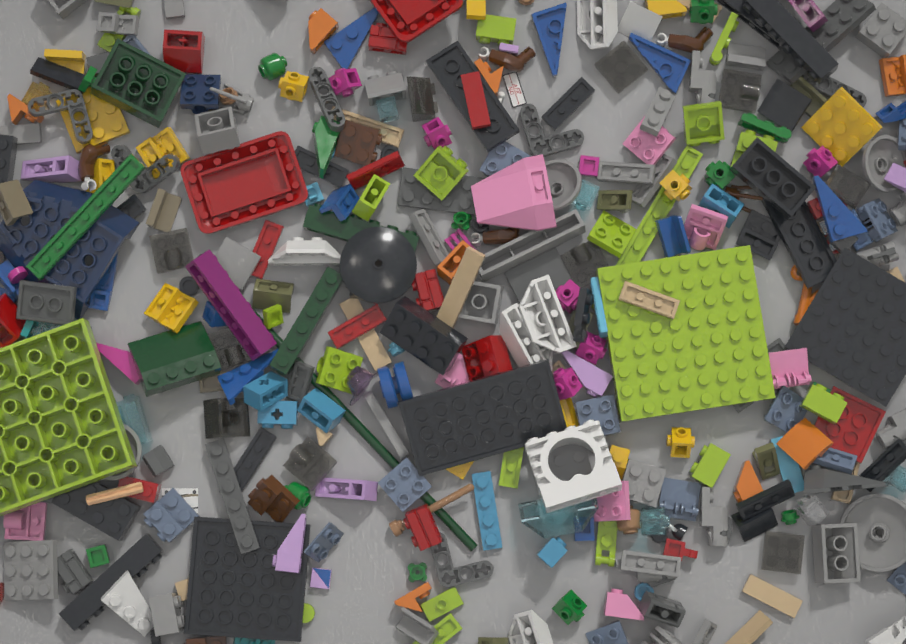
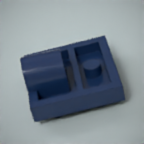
(197, 93)

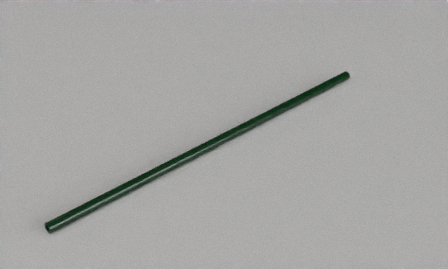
(382, 451)

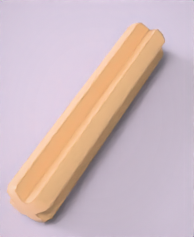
(114, 493)

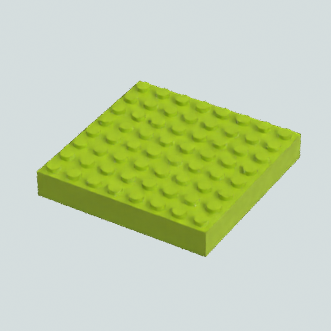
(702, 357)
(57, 417)

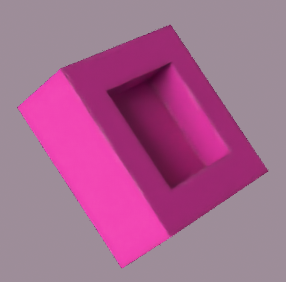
(589, 165)

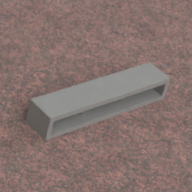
(531, 245)

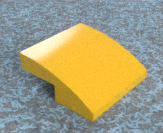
(160, 145)
(171, 308)

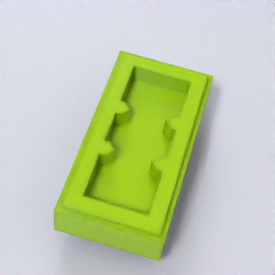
(442, 604)

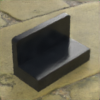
(756, 524)

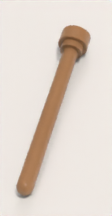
(399, 526)

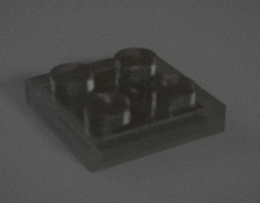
(621, 67)
(782, 552)

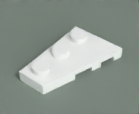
(129, 603)

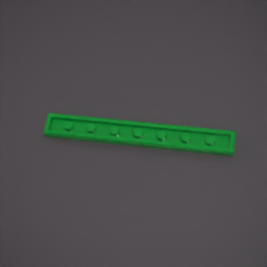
(86, 216)

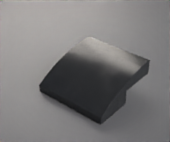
(784, 105)
(759, 234)

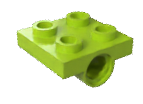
(611, 234)
(335, 368)

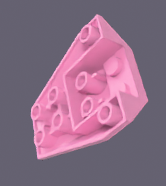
(516, 197)

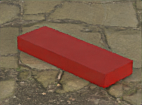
(475, 100)
(380, 168)
(266, 245)
(357, 326)

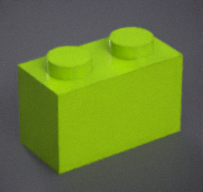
(496, 30)
(371, 197)
(823, 403)
(710, 465)

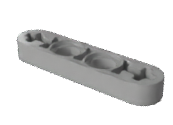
(386, 425)

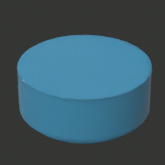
(640, 589)

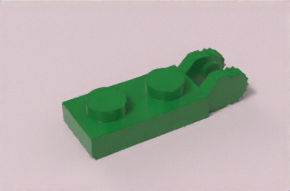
(763, 128)

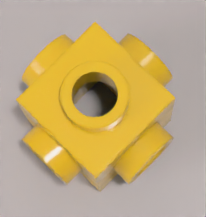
(293, 86)
(671, 182)
(680, 442)

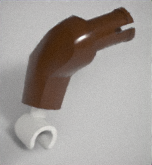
(684, 42)
(510, 62)
(86, 163)
(496, 237)

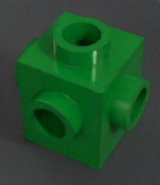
(702, 11)
(722, 169)
(570, 607)

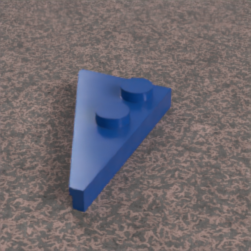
(549, 27)
(347, 42)
(667, 64)
(837, 217)
(234, 380)

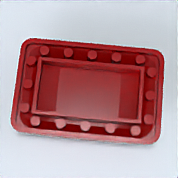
(414, 17)
(244, 182)

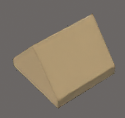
(323, 437)

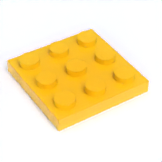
(105, 120)
(841, 126)

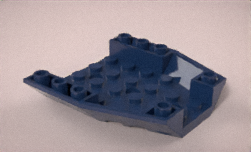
(51, 210)

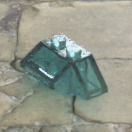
(559, 522)

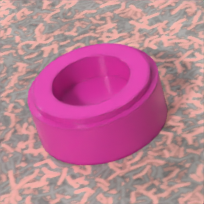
(17, 274)

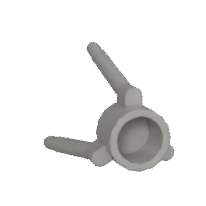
(243, 100)

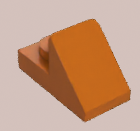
(492, 79)
(18, 109)
(409, 600)

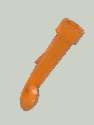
(805, 299)

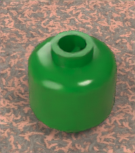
(272, 66)
(300, 492)

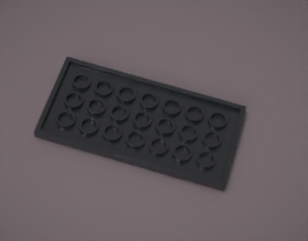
(482, 417)

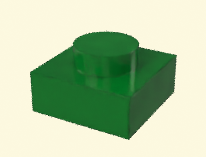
(88, 79)
(98, 556)

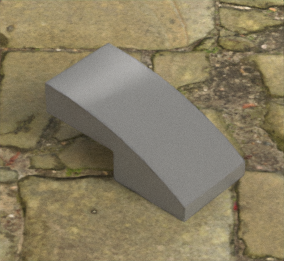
(118, 24)

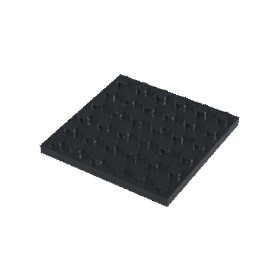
(857, 327)
(243, 592)

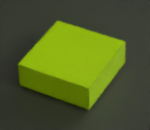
(273, 316)

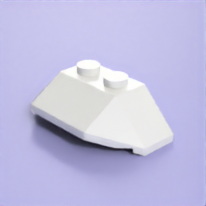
(597, 22)
(305, 253)
(545, 316)
(518, 340)
(529, 629)

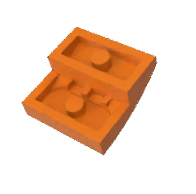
(893, 75)
(804, 443)

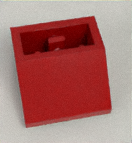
(184, 50)
(9, 326)
(486, 357)

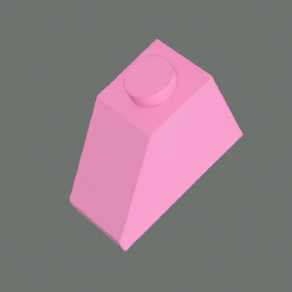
(621, 606)

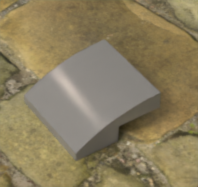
(237, 261)

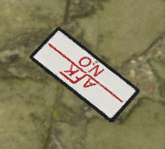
(514, 89)

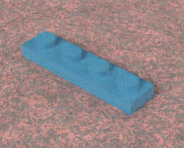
(486, 510)

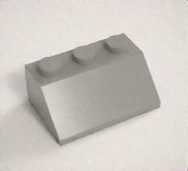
(836, 553)

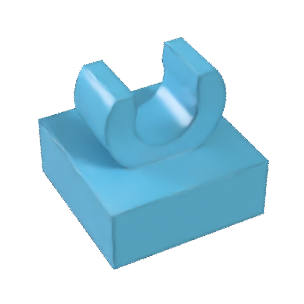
(314, 194)

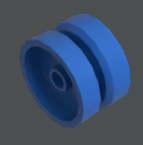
(394, 385)

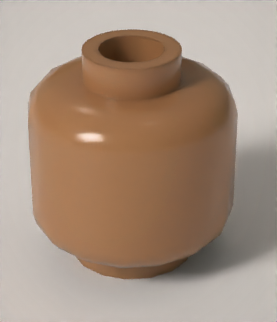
(630, 526)

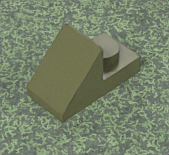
(614, 200)
(766, 461)

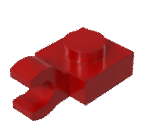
(677, 549)

